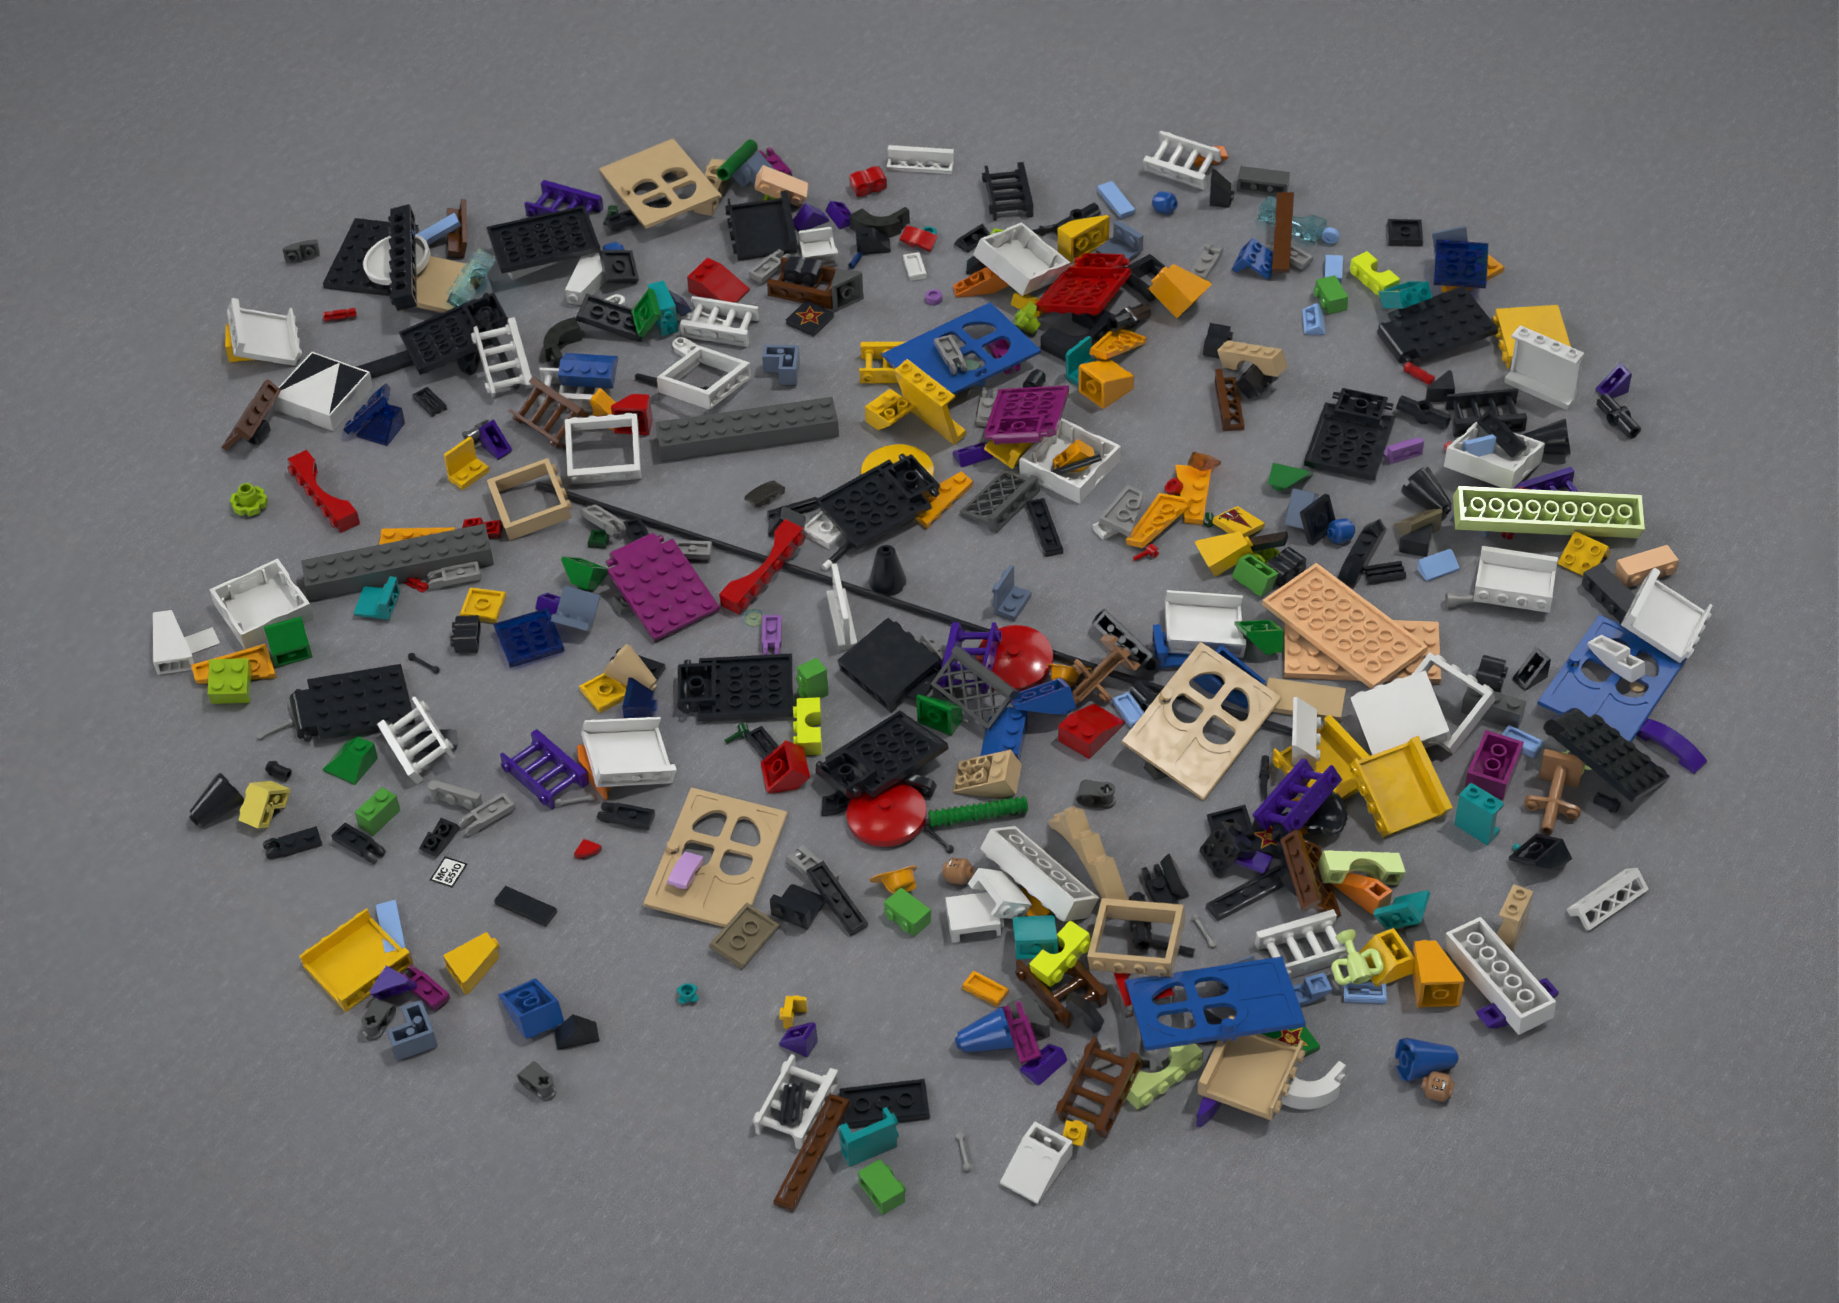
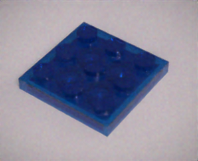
(1461, 264)
(528, 637)

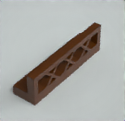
(458, 238)
(1224, 403)

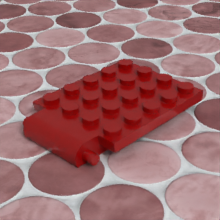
(1086, 284)

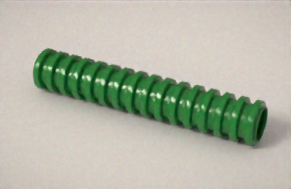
(737, 159)
(978, 811)

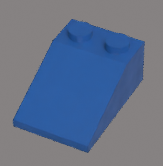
(1212, 683)
(1050, 698)
(532, 1008)

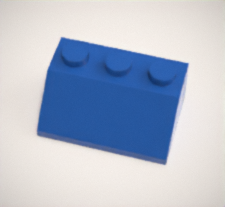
(588, 370)
(1006, 733)

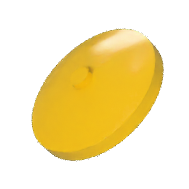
(892, 452)

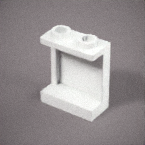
(819, 245)
(1004, 891)
(971, 914)

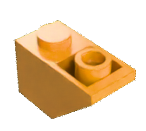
(601, 404)
(1074, 452)

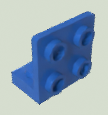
(1256, 257)
(1166, 659)

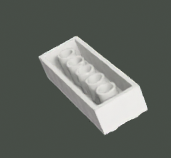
(1039, 873)
(1500, 975)

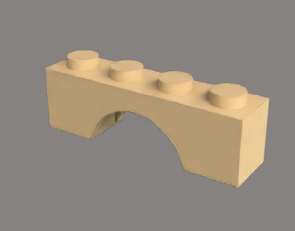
(1268, 359)

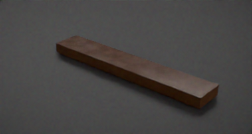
(1283, 232)
(811, 1152)

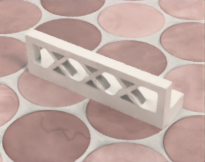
(920, 157)
(1603, 893)

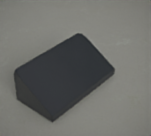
(971, 239)
(1173, 876)

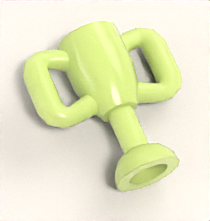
(1356, 964)

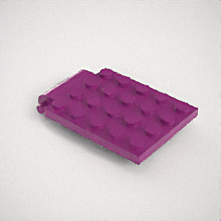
(1026, 414)
(660, 585)

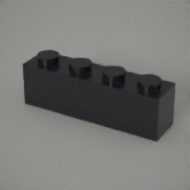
(1608, 591)

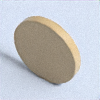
(1637, 687)

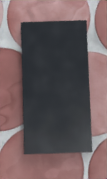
(608, 317)
(903, 1098)

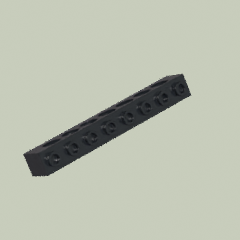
(403, 258)

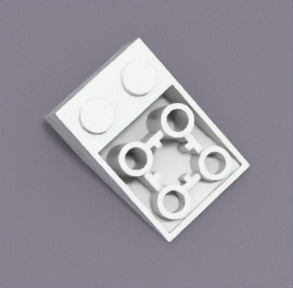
(1037, 1162)

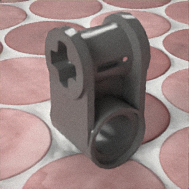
(1094, 794)
(377, 1018)
(538, 1081)

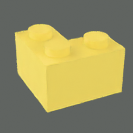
(261, 801)

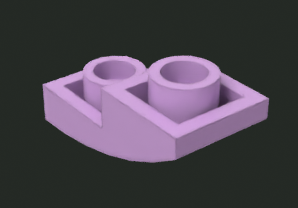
(684, 870)

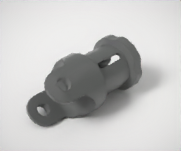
(474, 433)

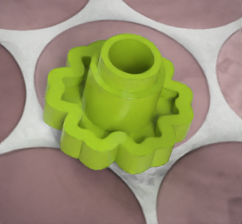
(1025, 318)
(248, 500)

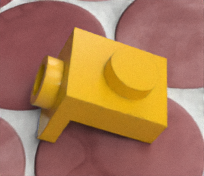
(792, 1004)
(1076, 1132)

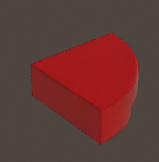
(586, 849)

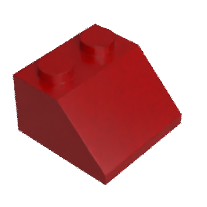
(634, 404)
(785, 768)

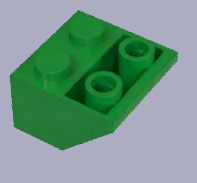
(288, 641)

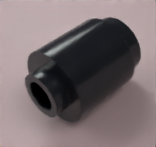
(1035, 379)
(261, 432)

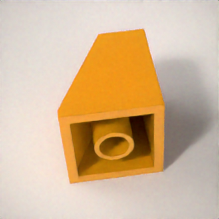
(1178, 288)
(1104, 382)
(1435, 976)

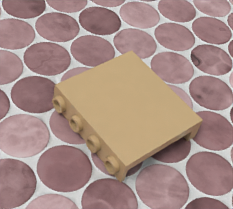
(435, 282)
(1251, 1073)

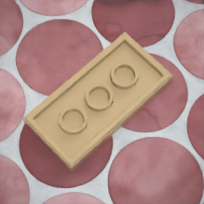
(1325, 699)

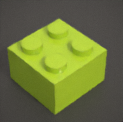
(229, 681)

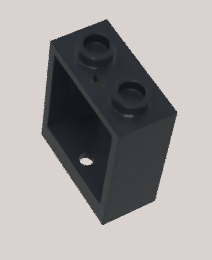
(1140, 268)

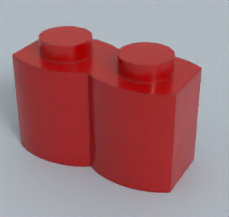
(868, 181)

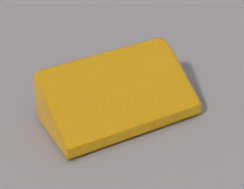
(1020, 301)

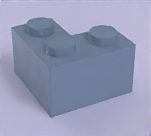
(749, 169)
(784, 360)
(1299, 500)
(413, 1036)

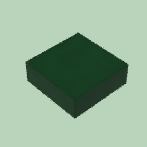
(598, 539)

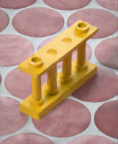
(872, 351)

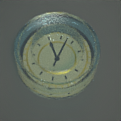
(753, 617)

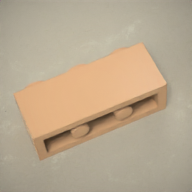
(772, 182)
(1635, 568)

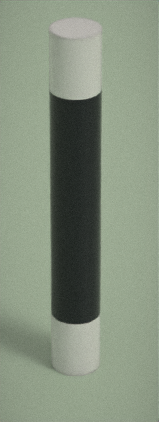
(836, 556)

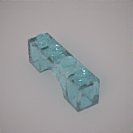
(1307, 228)
(479, 267)

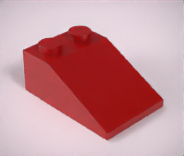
(716, 282)
(1088, 729)

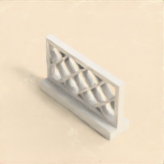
(841, 613)

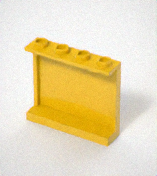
(1541, 319)
(929, 400)
(1335, 749)
(1400, 787)
(353, 959)

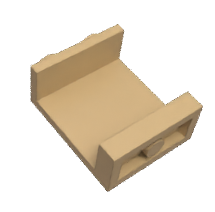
(1515, 915)

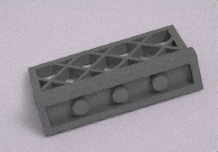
(1009, 505)
(986, 675)

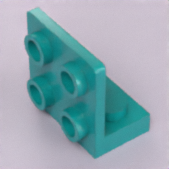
(1077, 356)
(378, 602)
(1404, 911)

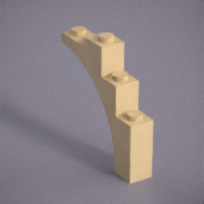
(1102, 869)

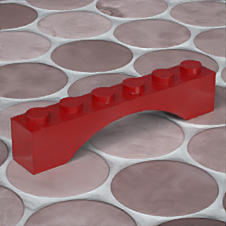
(340, 512)
(741, 592)

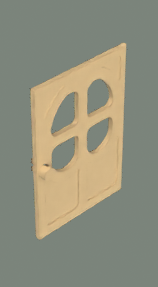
(651, 166)
(1181, 747)
(713, 894)

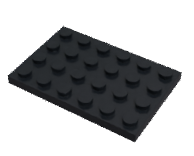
(543, 239)
(347, 268)

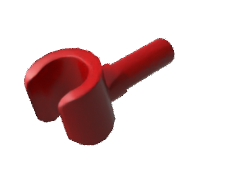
(1150, 550)

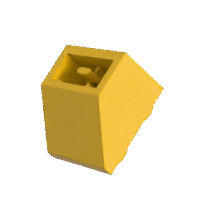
(887, 409)
(1395, 955)

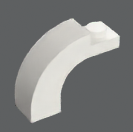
(1316, 1093)

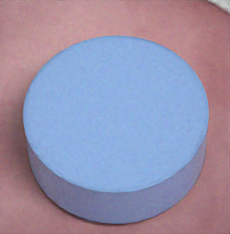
(1330, 235)

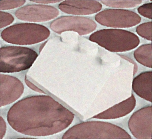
(1305, 733)

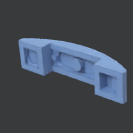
(1312, 989)

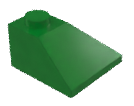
(1286, 476)
(584, 573)
(1263, 634)
(938, 714)
(352, 760)

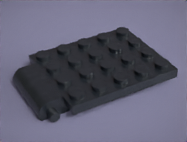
(1435, 326)
(449, 333)
(1351, 434)
(880, 500)
(737, 687)
(350, 703)
(1606, 753)
(880, 757)

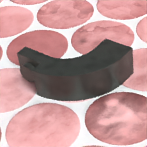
(887, 225)
(560, 336)

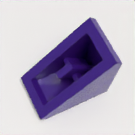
(809, 217)
(1616, 382)
(493, 439)
(391, 984)
(800, 1039)

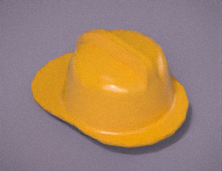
(1064, 672)
(897, 879)

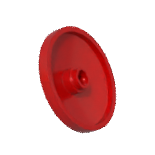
(1021, 657)
(888, 817)

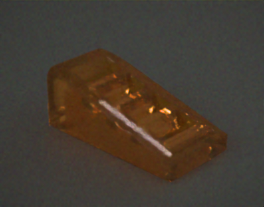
(1203, 461)

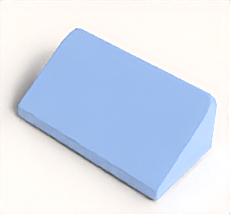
(1313, 320)
(1438, 565)

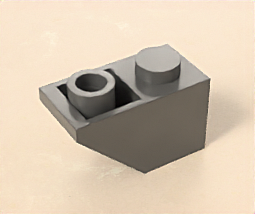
(1039, 1022)

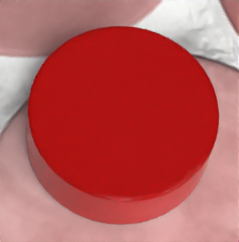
(1173, 487)

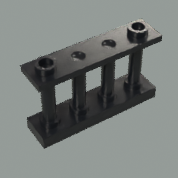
(1021, 184)
(1474, 400)

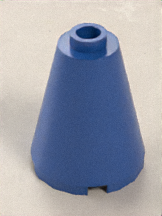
(986, 1033)
(1421, 1057)

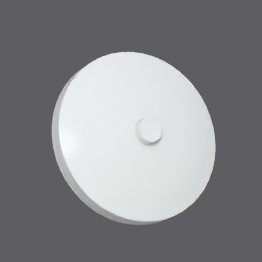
(377, 260)

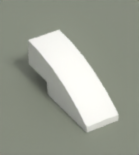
(1617, 658)

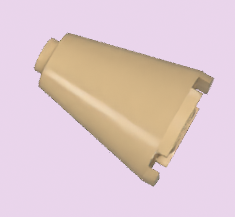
(629, 665)

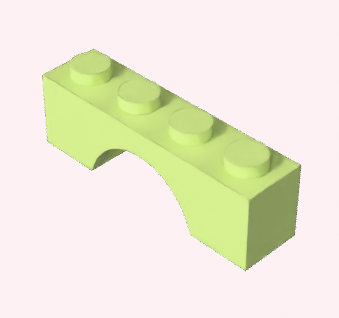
(1380, 865)
(1150, 1085)

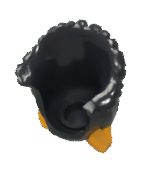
(1328, 818)

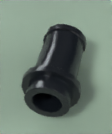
(276, 769)
(1607, 802)

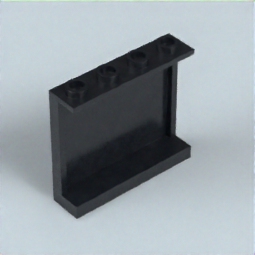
(761, 227)
(888, 663)

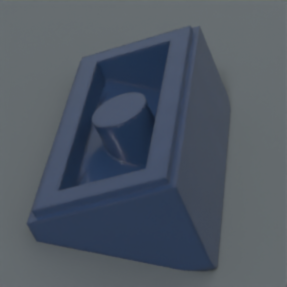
(681, 305)

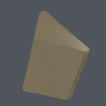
(1420, 520)

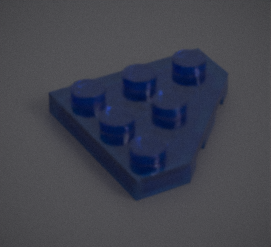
(377, 401)

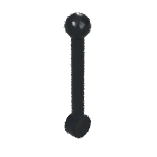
(411, 656)
(949, 848)

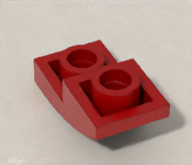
(921, 238)
(494, 528)

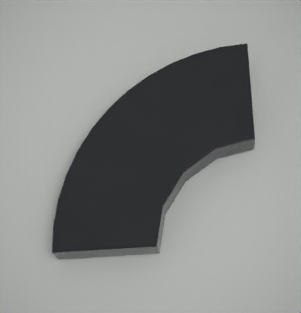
(834, 804)

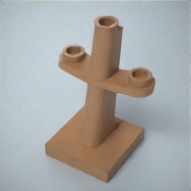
(1117, 656)
(1560, 770)

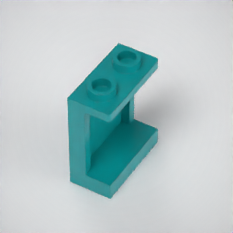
(1478, 813)
(1033, 935)
(870, 1140)

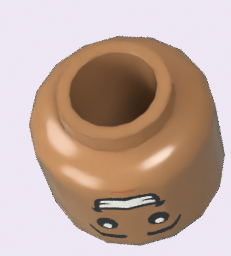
(958, 871)
(1438, 1086)

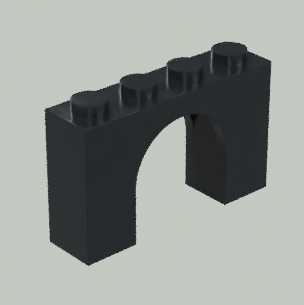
(1059, 343)

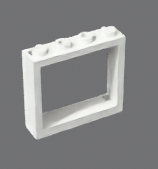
(738, 374)
(606, 473)
(1477, 712)

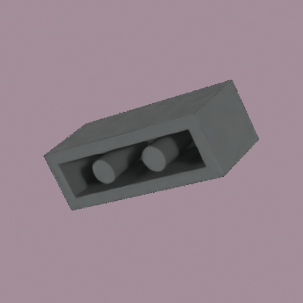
(1262, 181)
(1504, 710)

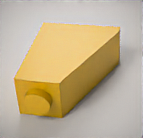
(1224, 551)
(472, 961)

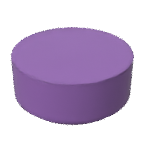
(933, 297)

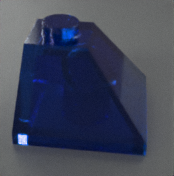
(383, 425)
(638, 700)

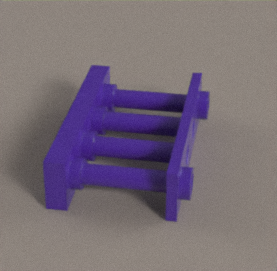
(565, 194)
(1551, 481)
(956, 637)
(552, 754)
(1289, 788)

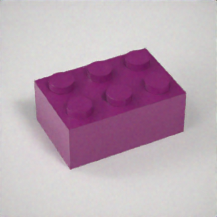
(1495, 763)

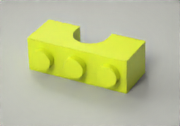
(1365, 269)
(808, 714)
(1051, 967)

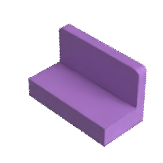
(1404, 450)

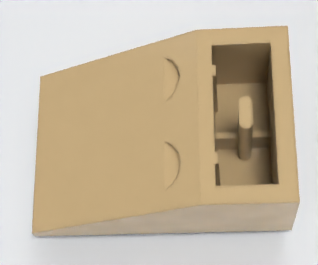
(988, 775)

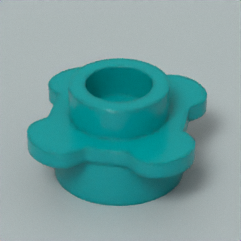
(690, 989)

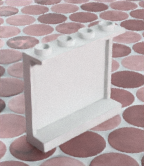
(263, 335)
(1545, 368)
(1515, 579)
(1666, 618)
(1204, 619)
(1399, 712)
(627, 752)

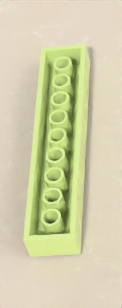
(1548, 512)

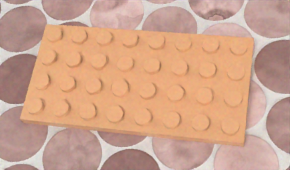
(1344, 626)
(1308, 662)

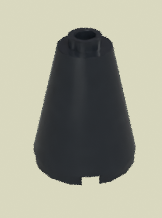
(1554, 436)
(1426, 491)
(887, 573)
(215, 801)

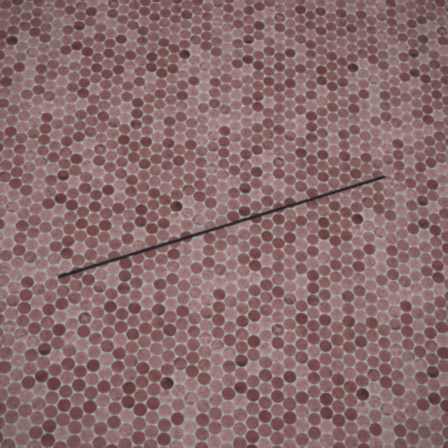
(875, 595)

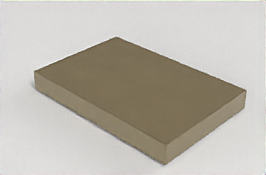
(744, 936)

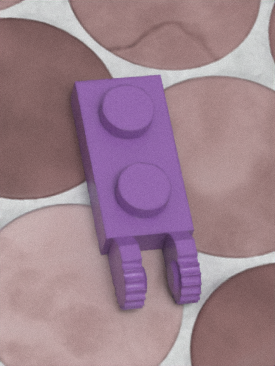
(771, 633)

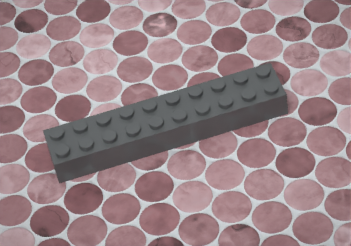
(747, 429)
(404, 559)

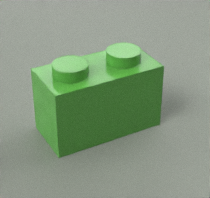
(1331, 294)
(1255, 575)
(812, 679)
(377, 811)
(907, 912)
(881, 1186)

